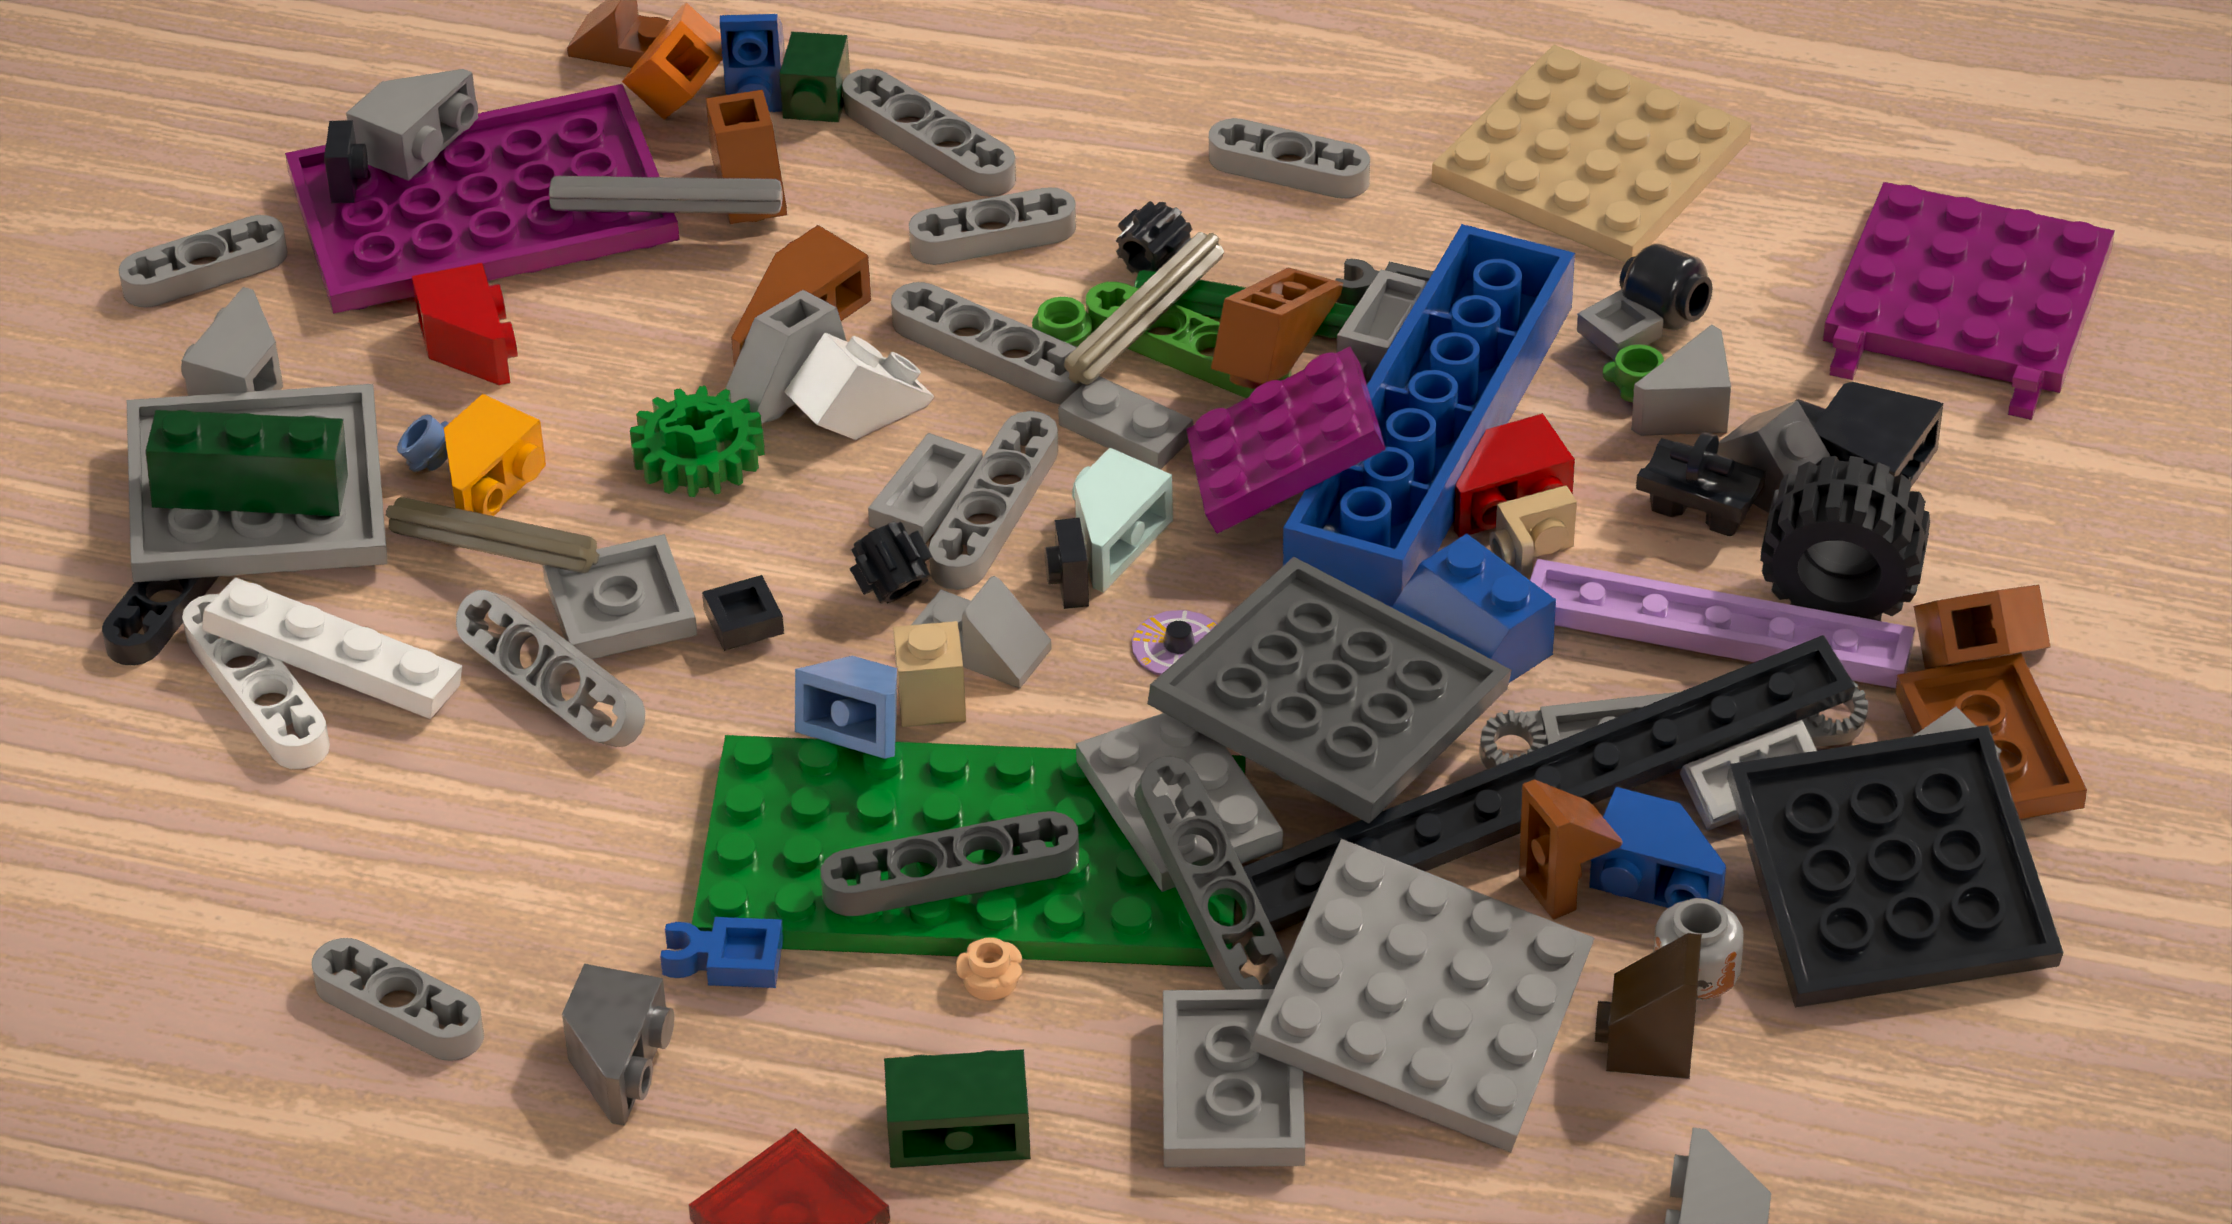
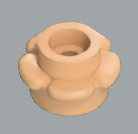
(990, 968)

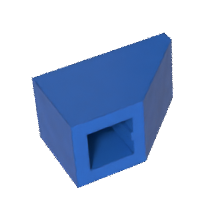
(753, 55)
(1661, 853)

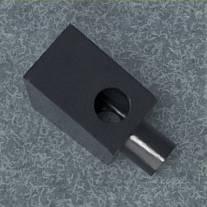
(1879, 427)

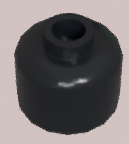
(1668, 284)

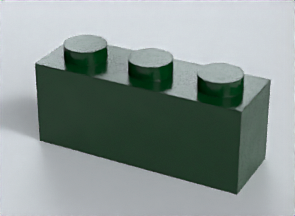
(247, 462)

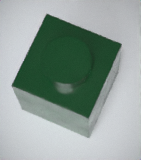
(814, 76)

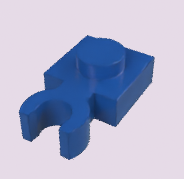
(733, 953)

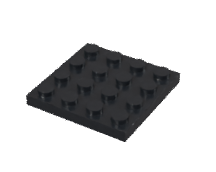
(1893, 866)

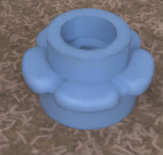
(424, 444)

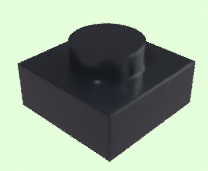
(344, 161)
(1068, 563)
(743, 612)

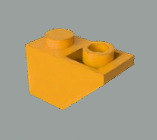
(492, 454)

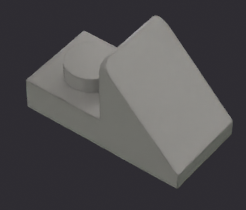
(994, 632)

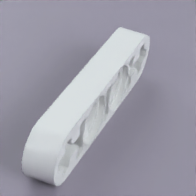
(248, 683)

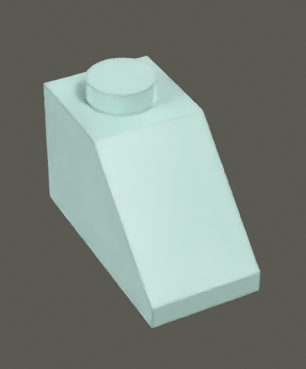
(1120, 512)

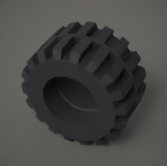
(1845, 539)

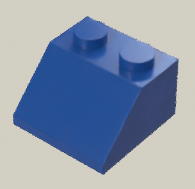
(1482, 605)

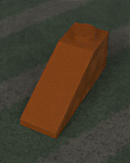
(811, 263)
(1271, 325)

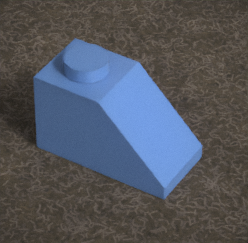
(848, 704)

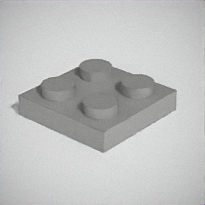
(623, 600)

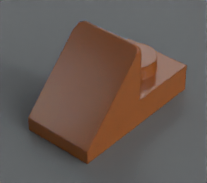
(615, 34)
(1554, 840)

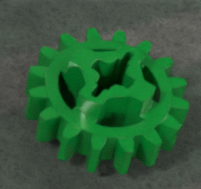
(697, 441)

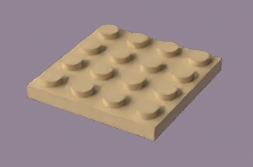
(1591, 153)

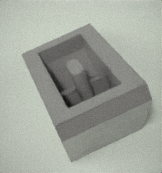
(1686, 391)

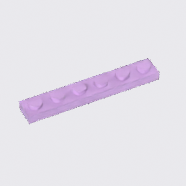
(1718, 621)

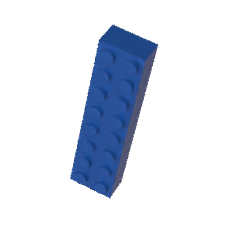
(1434, 394)

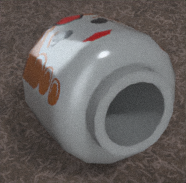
(1720, 942)

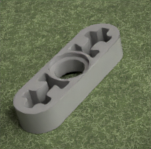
(1237, 150)
(1046, 213)
(149, 275)
(409, 1023)

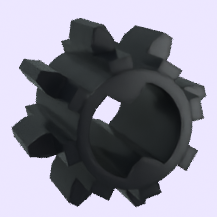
(1152, 236)
(890, 562)

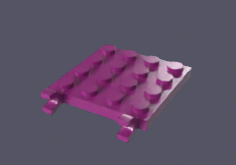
(1968, 290)

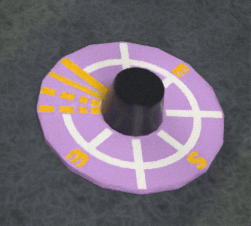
(1168, 637)

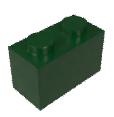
(957, 1108)

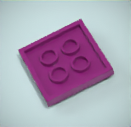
(1284, 439)

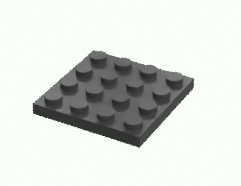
(1330, 688)

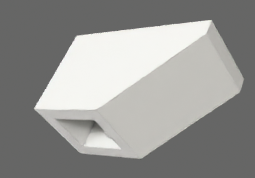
(855, 387)

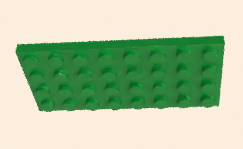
(800, 800)

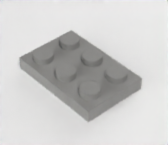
(1119, 758)
(1218, 1094)

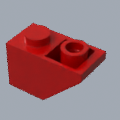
(463, 324)
(1509, 465)

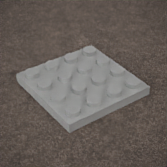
(231, 543)
(1423, 995)

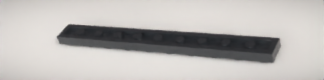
(1587, 764)

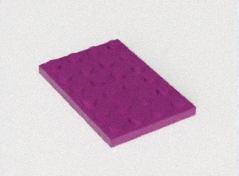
(481, 201)

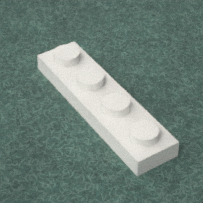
(332, 647)

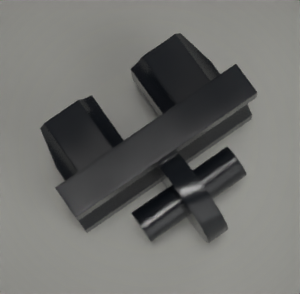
(1700, 479)

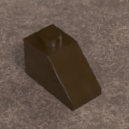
(1653, 1012)

